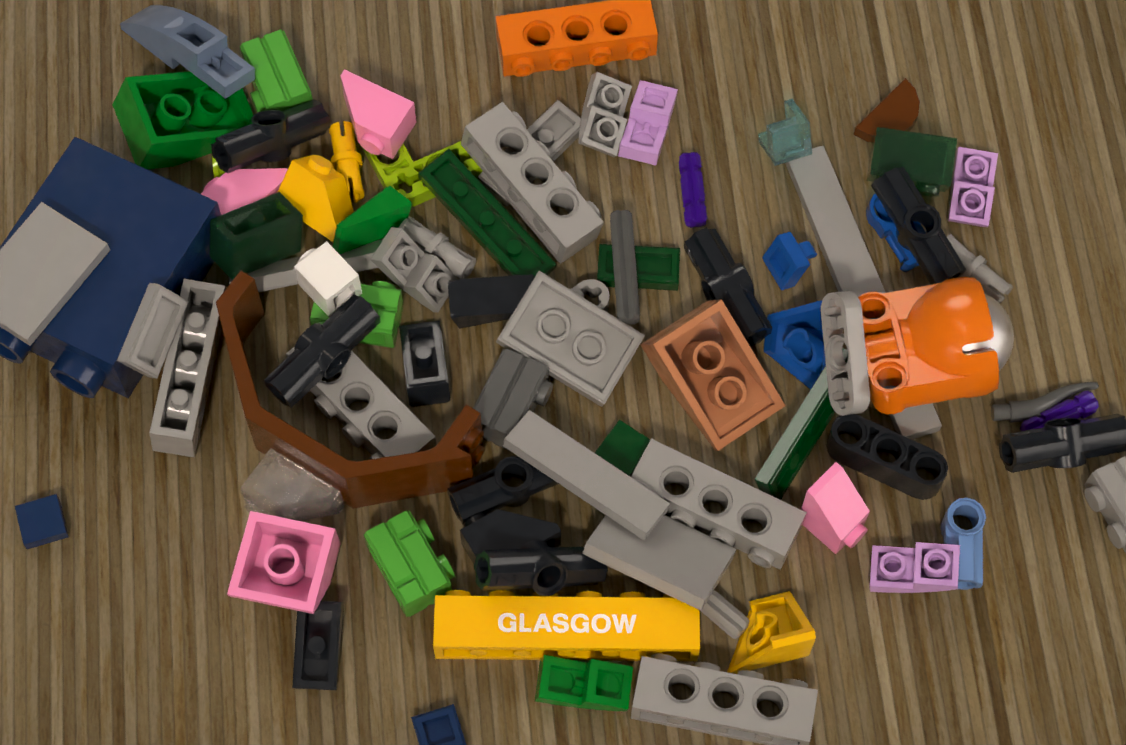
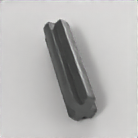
(624, 267)

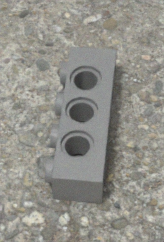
(559, 233)
(188, 372)
(381, 413)
(741, 502)
(700, 713)

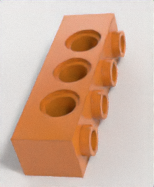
(587, 21)

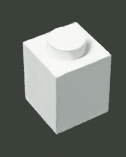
(327, 278)

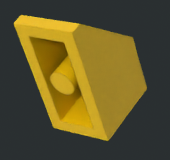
(317, 193)

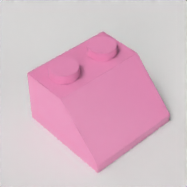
(284, 562)

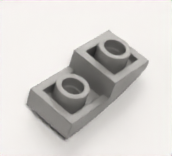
(603, 113)
(412, 270)

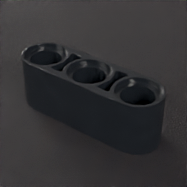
(898, 474)

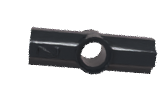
(270, 136)
(906, 205)
(727, 281)
(322, 350)
(1063, 443)
(490, 493)
(537, 568)

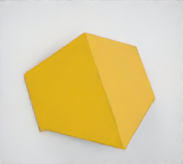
(774, 635)

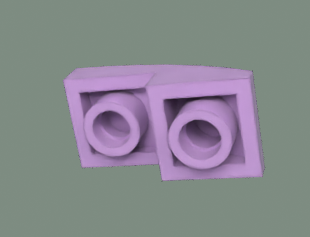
(972, 187)
(914, 570)

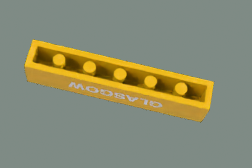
(564, 627)

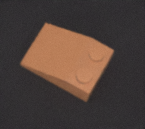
(713, 373)

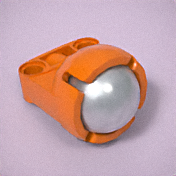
(934, 343)

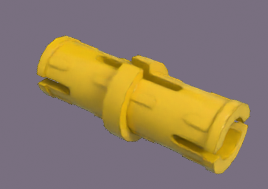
(346, 158)

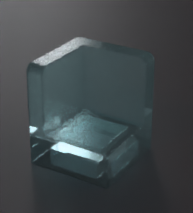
(787, 138)

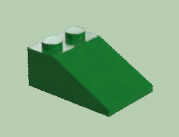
(175, 117)

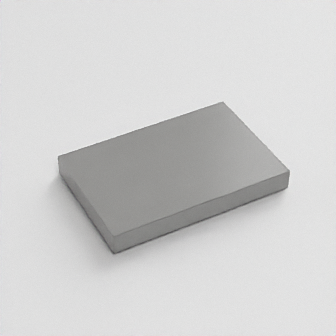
(43, 270)
(572, 337)
(669, 559)

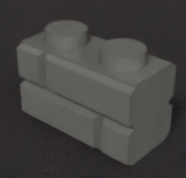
(510, 393)

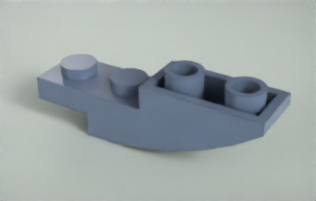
(189, 41)

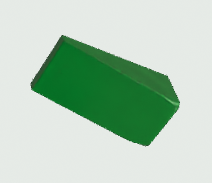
(372, 220)

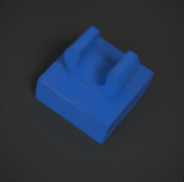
(788, 259)

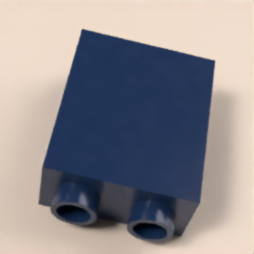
(154, 236)

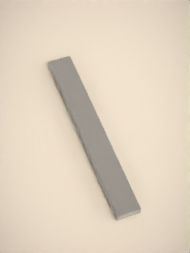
(848, 257)

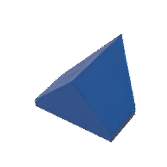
(798, 342)

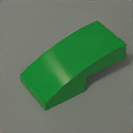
(584, 685)

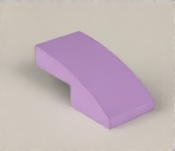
(648, 122)

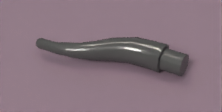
(1022, 410)

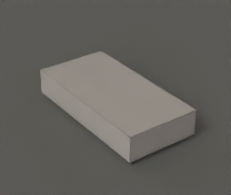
(153, 330)

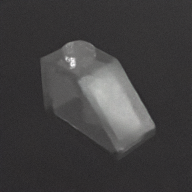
(289, 491)

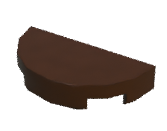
(895, 112)

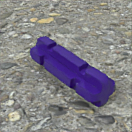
(692, 189)
(1081, 406)

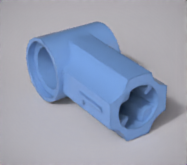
(970, 541)

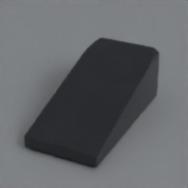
(486, 298)
(424, 364)
(318, 647)

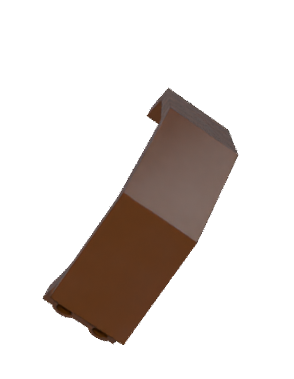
(358, 481)

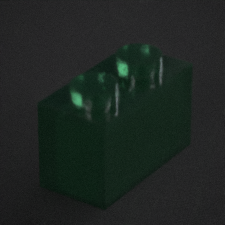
(924, 157)
(255, 235)

